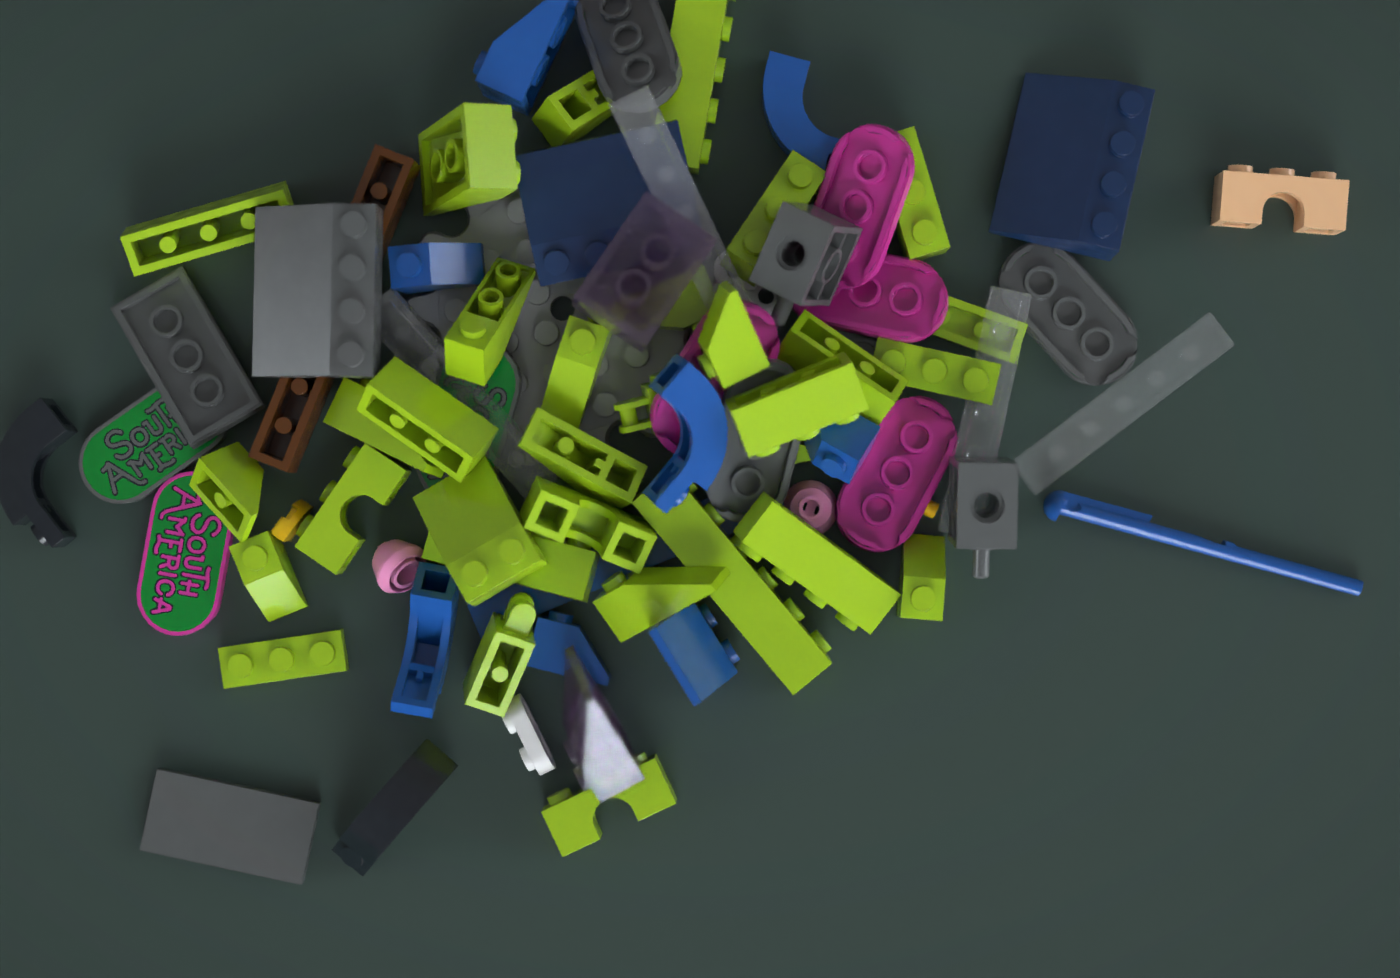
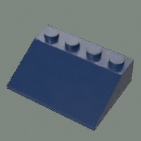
(1072, 163)
(579, 200)

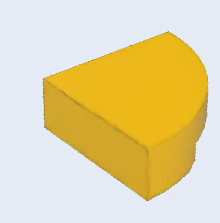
(286, 528)

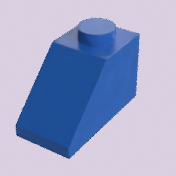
(435, 266)
(842, 448)
(556, 634)

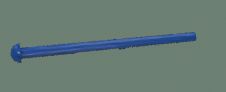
(1138, 524)

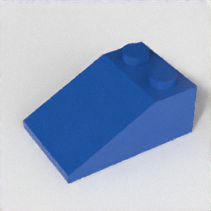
(524, 55)
(695, 651)

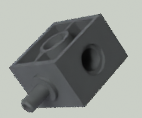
(804, 257)
(997, 523)

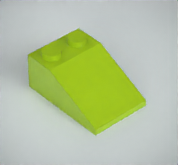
(468, 158)
(479, 533)

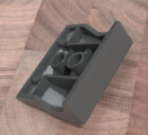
(317, 291)

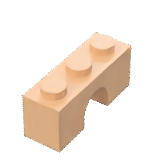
(1316, 200)

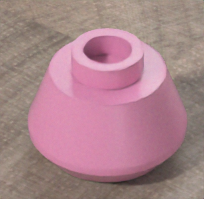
(815, 495)
(396, 565)

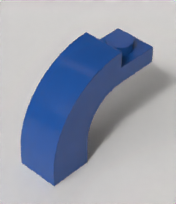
(785, 110)
(701, 433)
(428, 641)

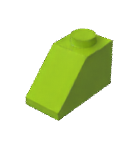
(729, 340)
(230, 487)
(268, 575)
(922, 578)

